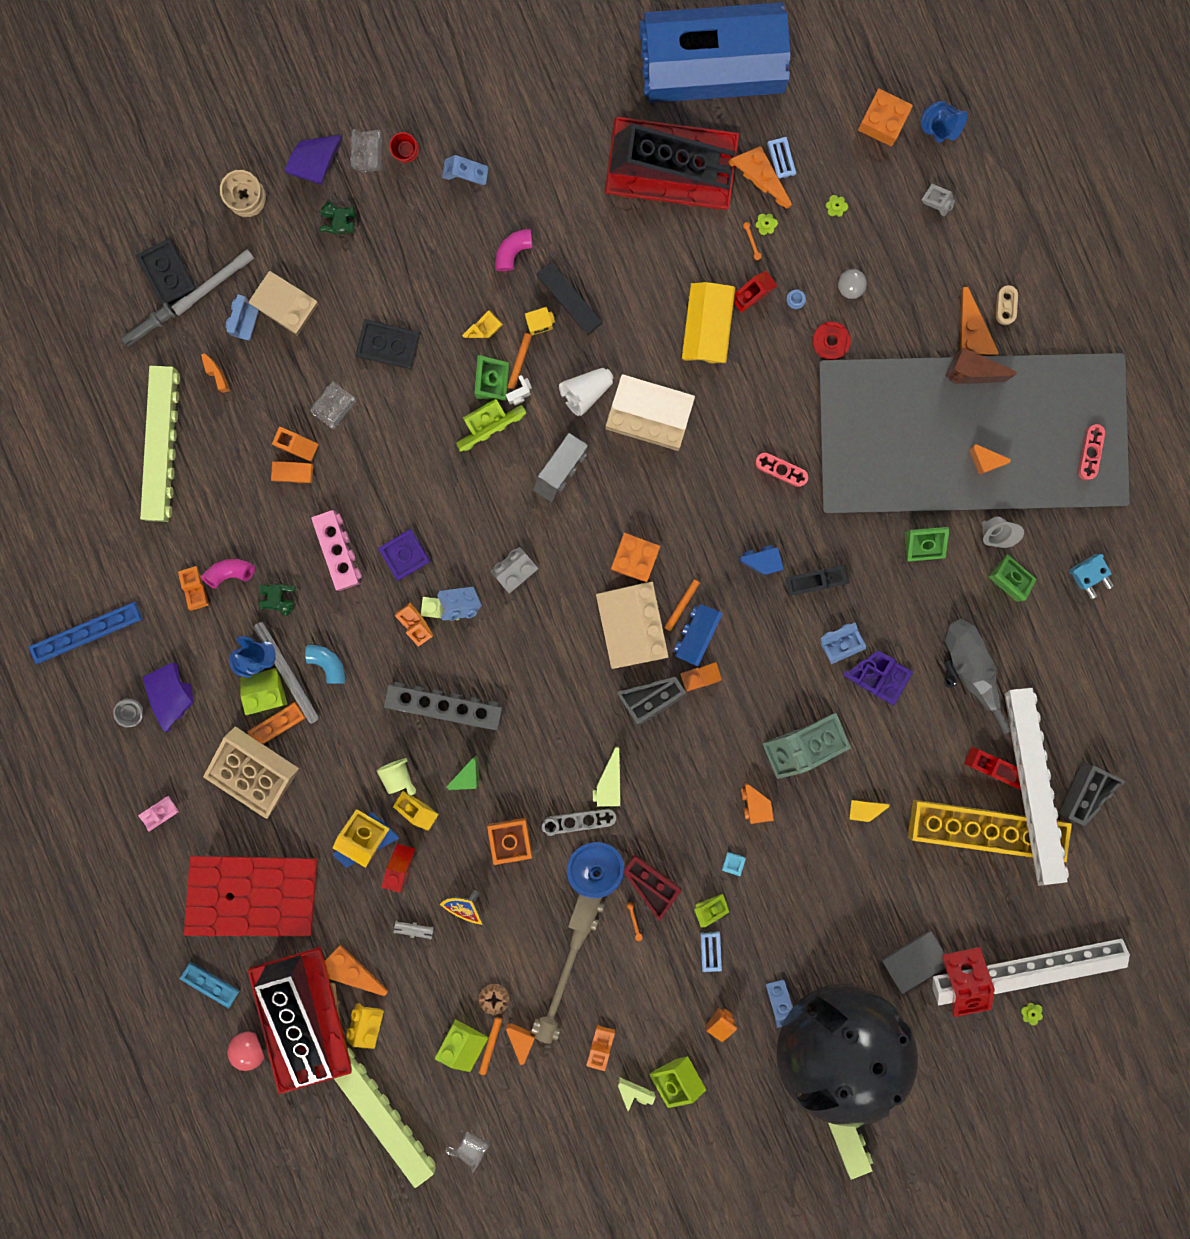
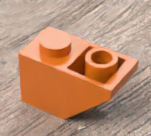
(295, 444)
(758, 806)
(721, 1024)

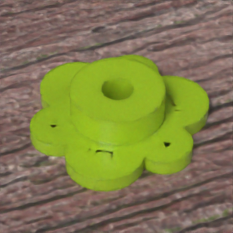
(833, 209)
(763, 228)
(1027, 1013)

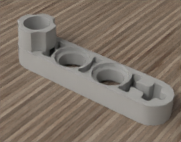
(579, 824)

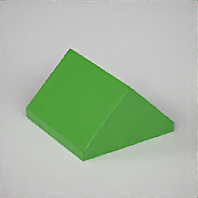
(491, 378)
(926, 543)
(1013, 579)
(467, 778)

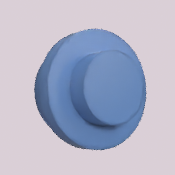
(796, 299)

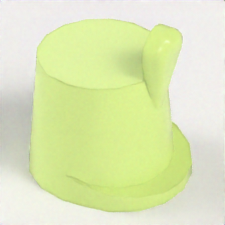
(396, 777)

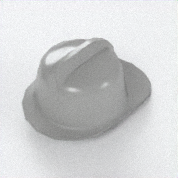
(1001, 533)

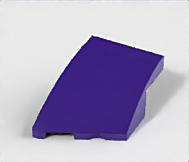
(313, 158)
(880, 677)
(168, 695)

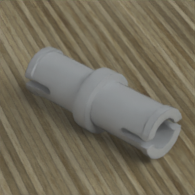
(413, 930)

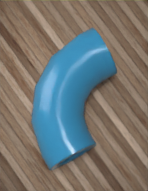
(328, 661)

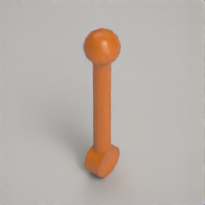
(757, 256)
(638, 936)

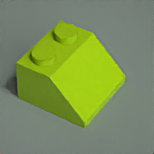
(262, 691)
(461, 1047)
(678, 1082)

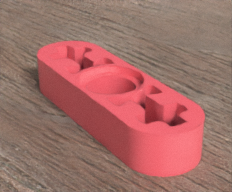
(1088, 437)
(792, 480)

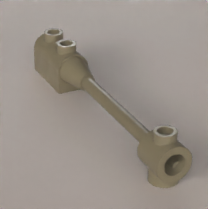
(582, 922)

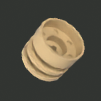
(241, 182)

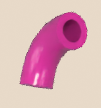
(510, 247)
(228, 569)

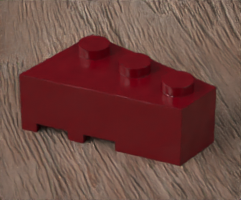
(652, 885)

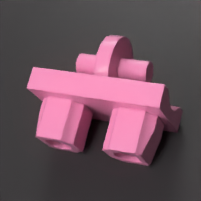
(158, 813)

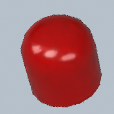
(404, 147)

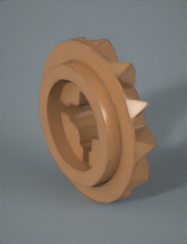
(501, 994)

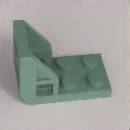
(806, 747)

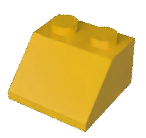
(360, 838)

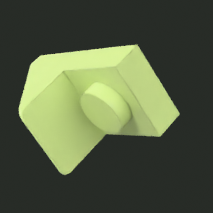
(432, 608)
(630, 1090)

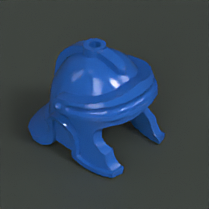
(943, 121)
(251, 657)

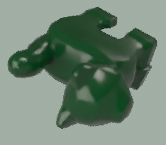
(340, 219)
(275, 596)

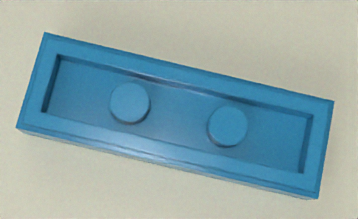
(209, 984)

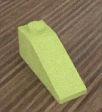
(609, 783)

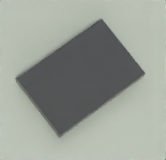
(915, 962)

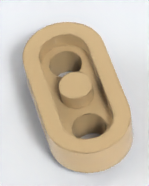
(1006, 306)

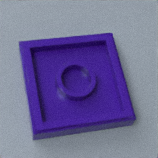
(404, 555)

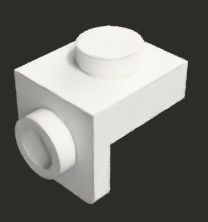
(518, 395)

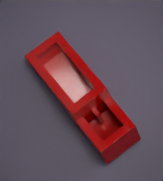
(993, 767)

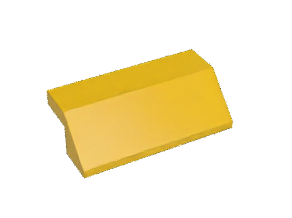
(708, 322)

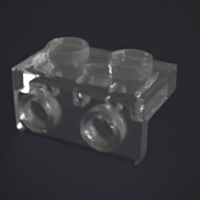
(366, 150)
(333, 405)

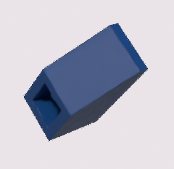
(763, 562)

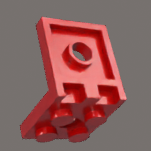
(970, 991)

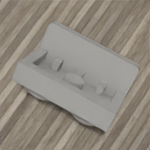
(514, 569)

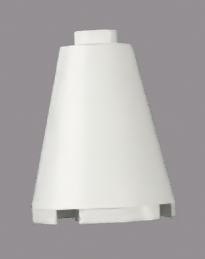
(585, 389)

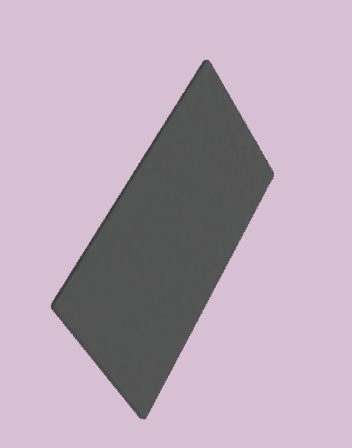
(904, 432)

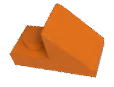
(701, 676)

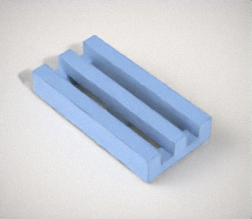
(785, 174)
(703, 953)

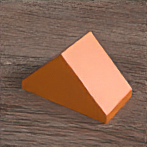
(986, 460)
(521, 1041)

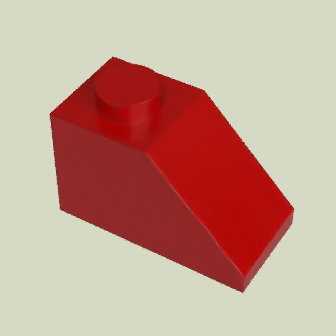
(754, 291)

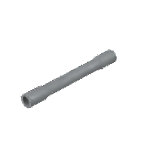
(187, 301)

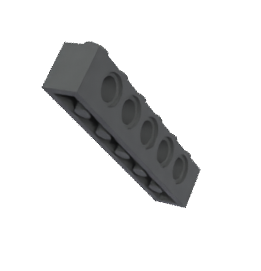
(395, 702)

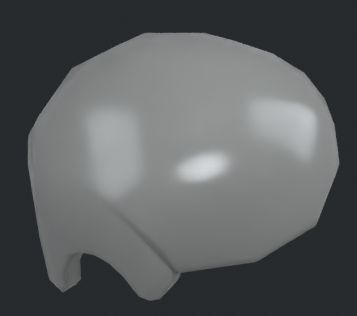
(852, 283)
(128, 712)

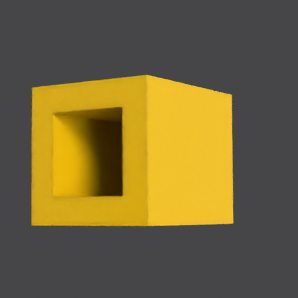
(539, 321)

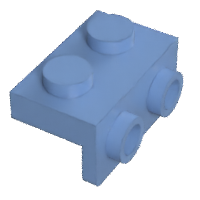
(242, 318)
(459, 603)
(842, 643)

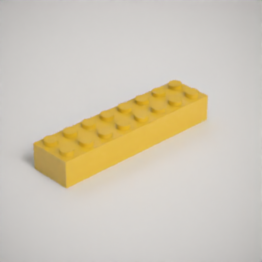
(975, 828)

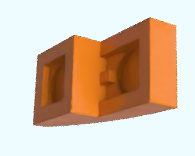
(213, 369)
(292, 472)
(193, 587)
(416, 626)
(600, 1048)

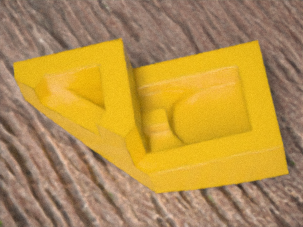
(484, 327)
(866, 810)

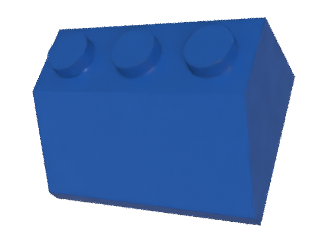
(697, 634)

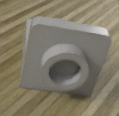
(939, 199)

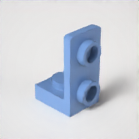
(466, 169)
(779, 1000)

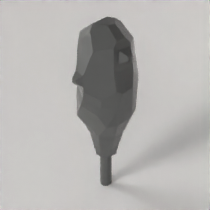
(975, 666)

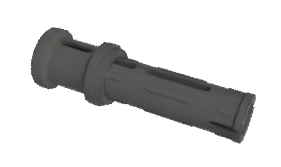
(155, 320)

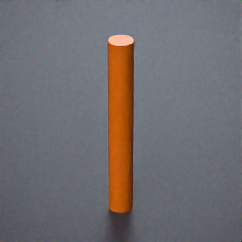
(519, 361)
(682, 604)
(490, 1046)

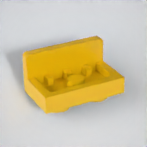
(364, 1026)

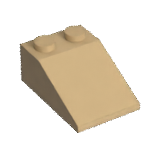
(283, 303)

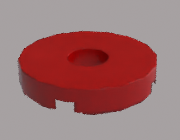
(820, 344)

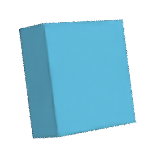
(733, 863)

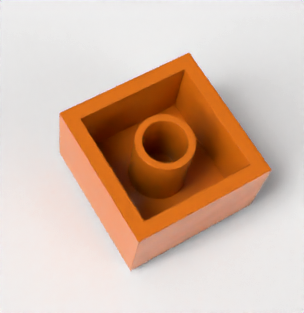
(885, 117)
(635, 558)
(509, 841)

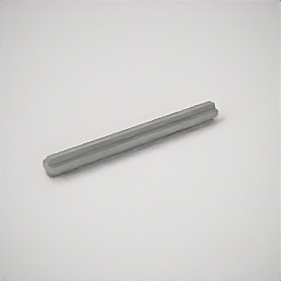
(287, 675)

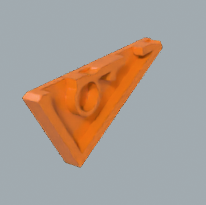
(759, 170)
(973, 330)
(347, 970)

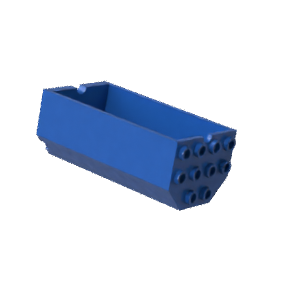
(748, 59)

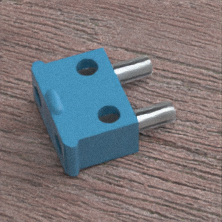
(1090, 571)

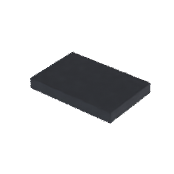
(166, 272)
(387, 344)

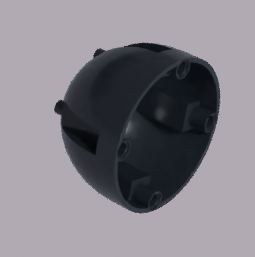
(823, 1061)

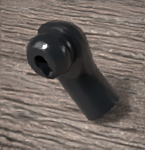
(951, 676)

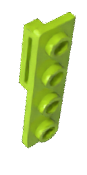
(487, 421)

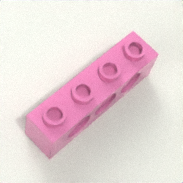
(322, 524)

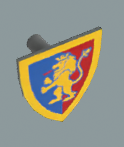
(463, 907)

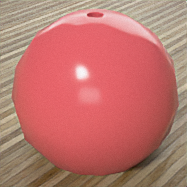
(245, 1051)

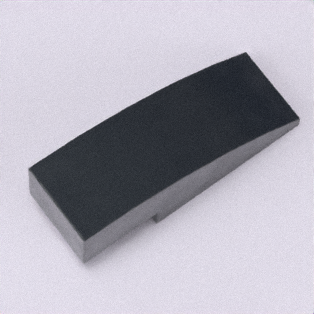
(817, 580)

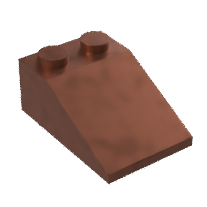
(973, 368)

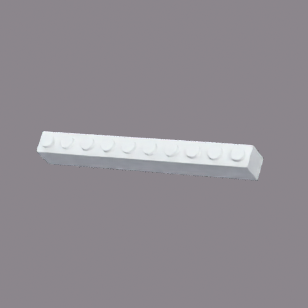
(1035, 787)
(1045, 968)

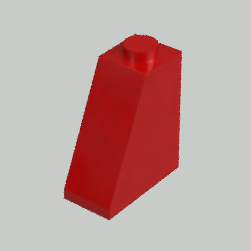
(398, 868)

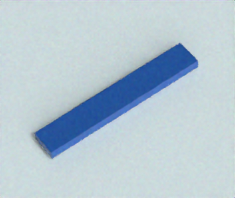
(85, 633)

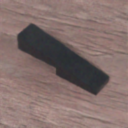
(568, 298)

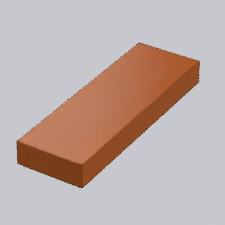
(277, 723)

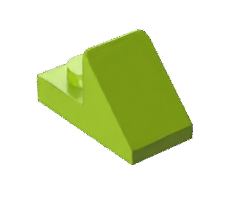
(711, 910)

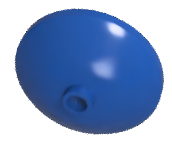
(593, 859)

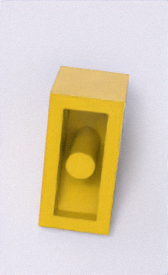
(415, 811)

